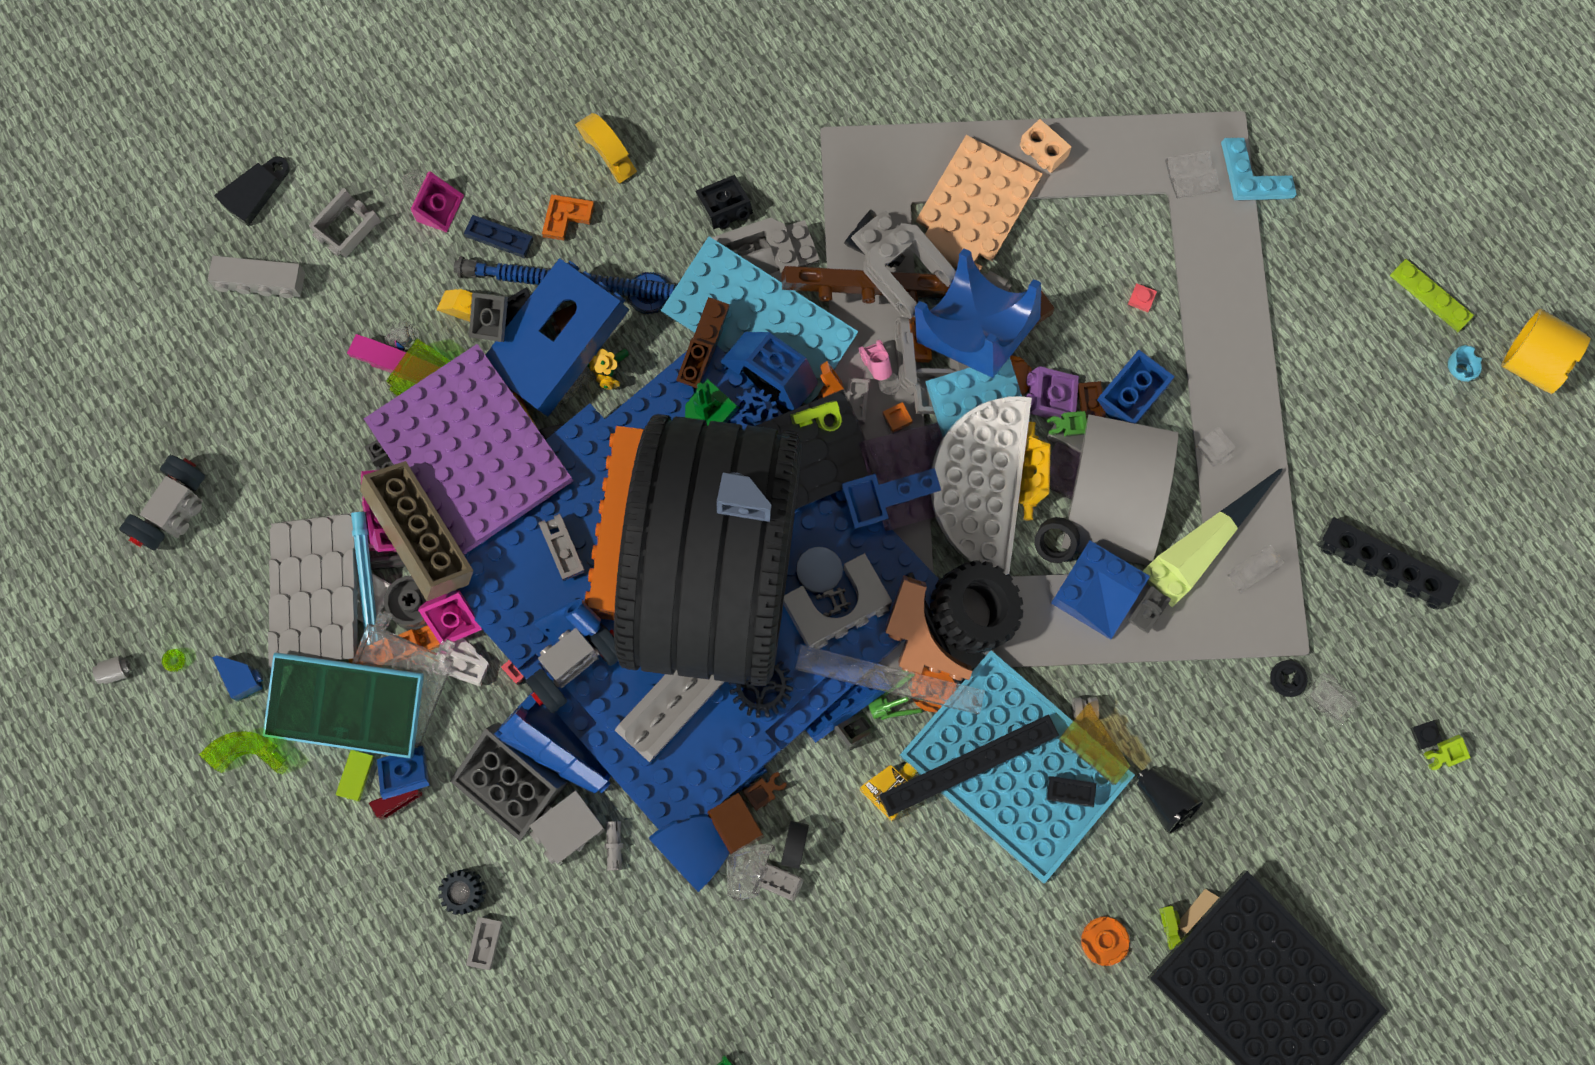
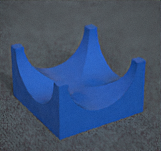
(977, 319)

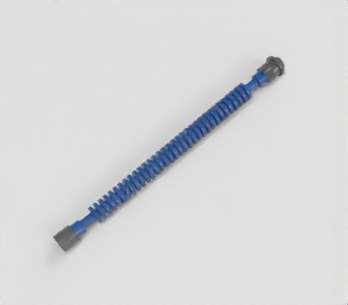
(516, 273)

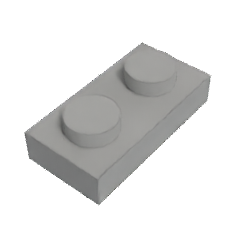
(484, 943)

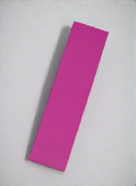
(375, 353)

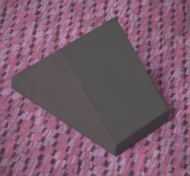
(854, 730)

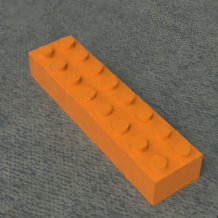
(609, 532)

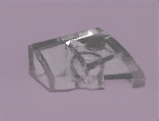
(747, 870)

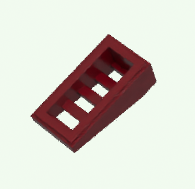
(389, 806)

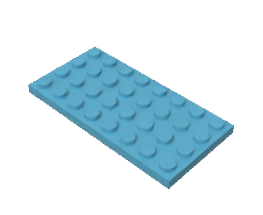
(757, 306)

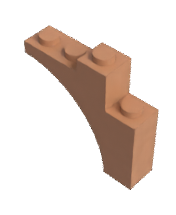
(920, 648)

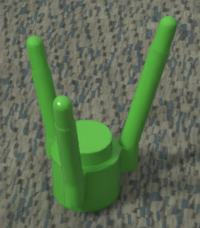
(881, 708)

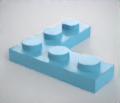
(1241, 178)

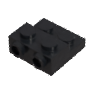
(724, 202)

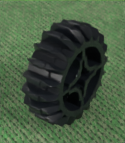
(772, 687)

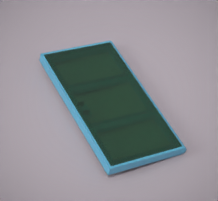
(343, 705)

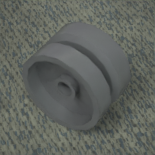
(400, 600)

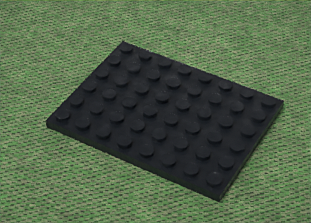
(1265, 984)

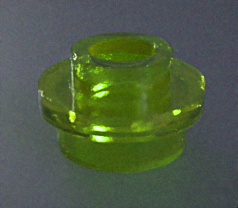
(168, 655)

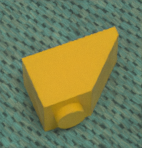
(456, 303)

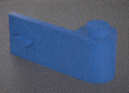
(571, 616)

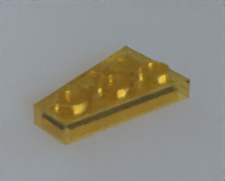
(1093, 744)

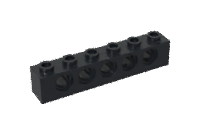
(1442, 584)

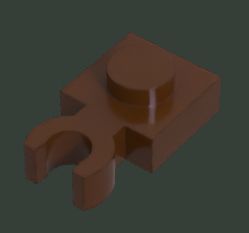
(761, 793)

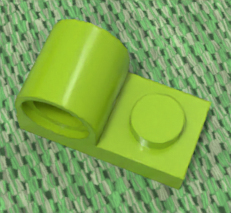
(805, 417)

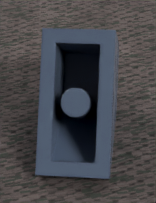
(742, 498)

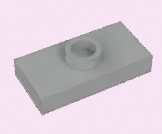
(857, 393)
(782, 882)

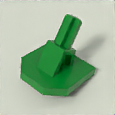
(710, 404)

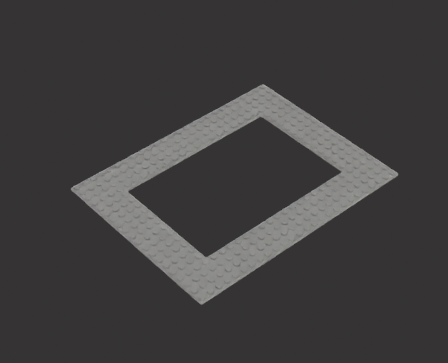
(1225, 359)

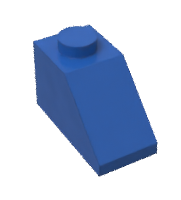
(238, 677)

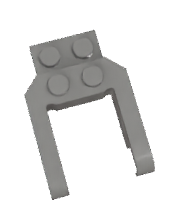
(883, 242)
(789, 244)
(911, 379)

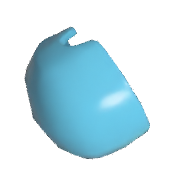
(1465, 356)

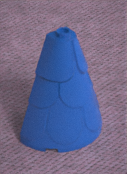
(551, 743)

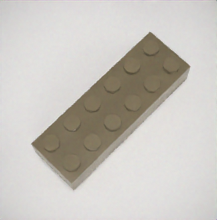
(416, 530)

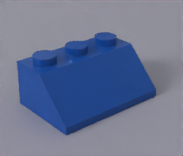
(1135, 389)

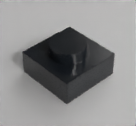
(1426, 735)

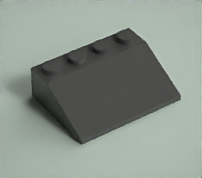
(507, 783)

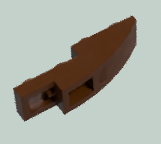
(703, 343)

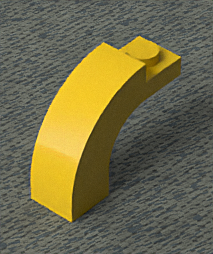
(605, 141)

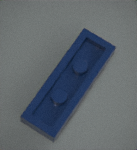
(498, 236)

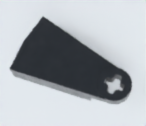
(253, 189)

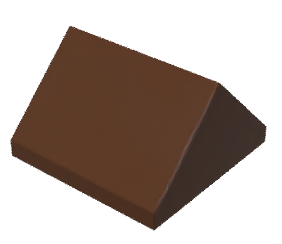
(735, 824)

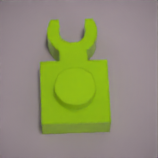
(1450, 751)
(1170, 921)

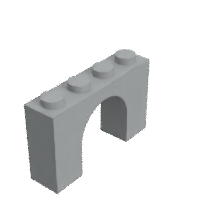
(817, 628)

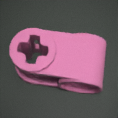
(876, 360)

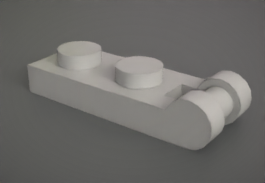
(562, 548)

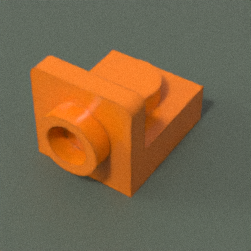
(830, 379)

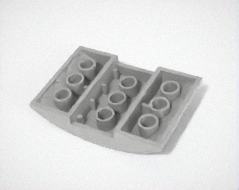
(1122, 487)

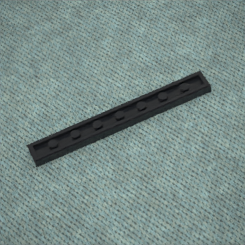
(968, 765)

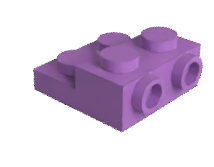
(1052, 392)

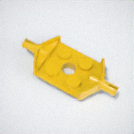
(1034, 486)

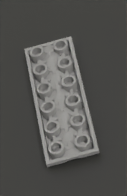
(665, 712)

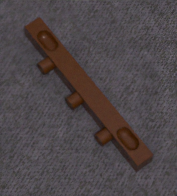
(857, 282)

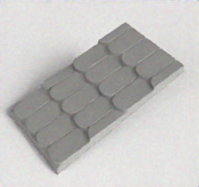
(313, 588)

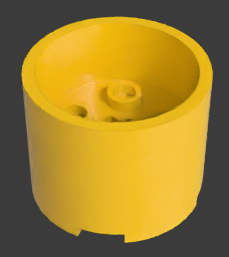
(1546, 351)

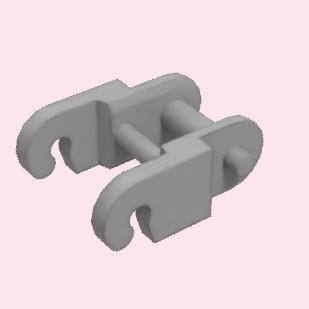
(837, 609)

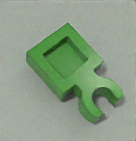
(1071, 423)

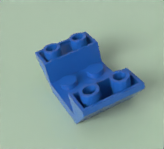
(775, 364)

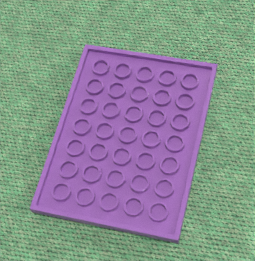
(470, 448)

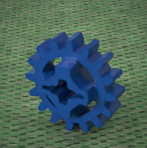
(761, 408)

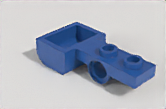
(869, 500)

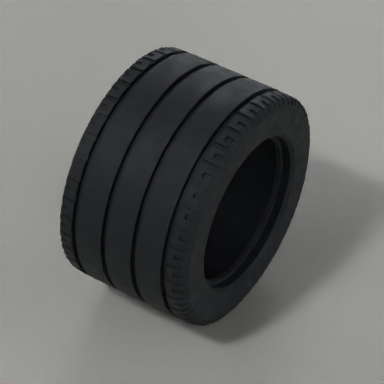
(696, 583)

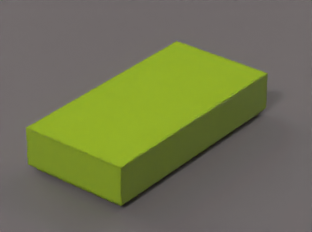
(355, 775)

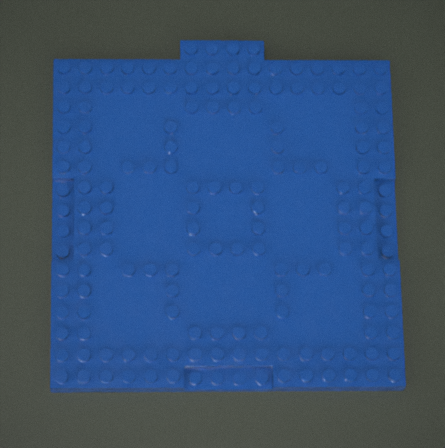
(720, 745)

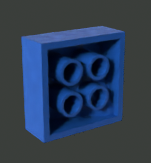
(1100, 589)

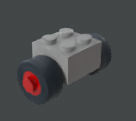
(169, 506)
(566, 661)

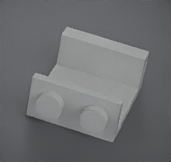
(566, 828)

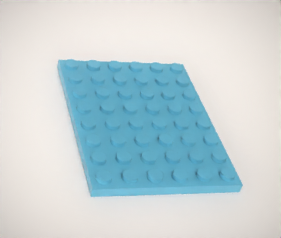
(1011, 796)

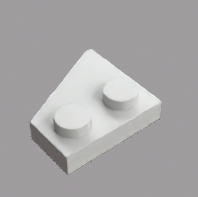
(467, 663)

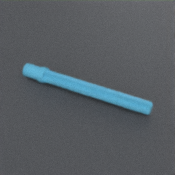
(360, 536)

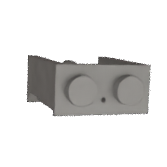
(332, 211)

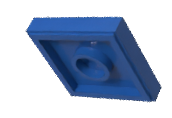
(402, 774)

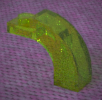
(227, 748)

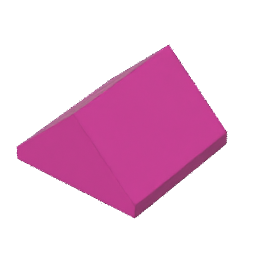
(436, 203)
(449, 617)

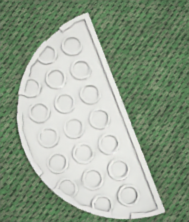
(981, 479)

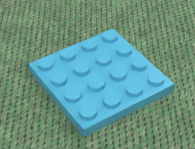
(966, 389)

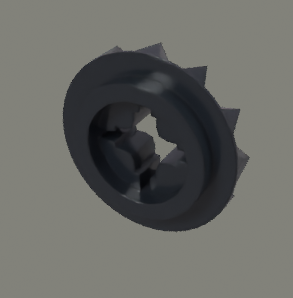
(1299, 678)

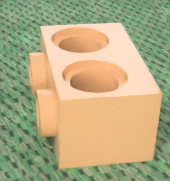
(1049, 143)

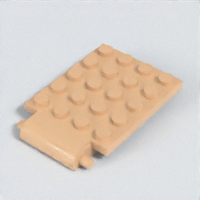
(977, 202)

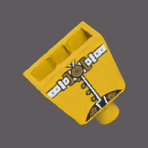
(885, 781)

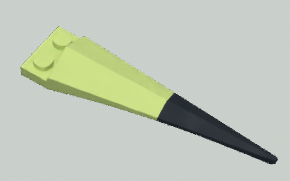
(1184, 563)

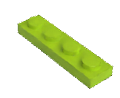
(1431, 295)

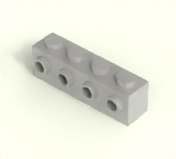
(256, 276)

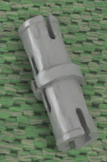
(613, 845)

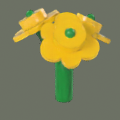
(606, 363)

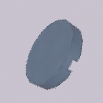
(819, 570)

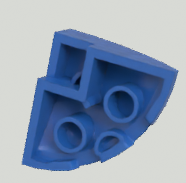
(692, 848)

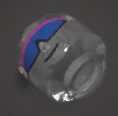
(401, 335)

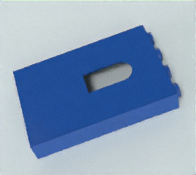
(547, 369)

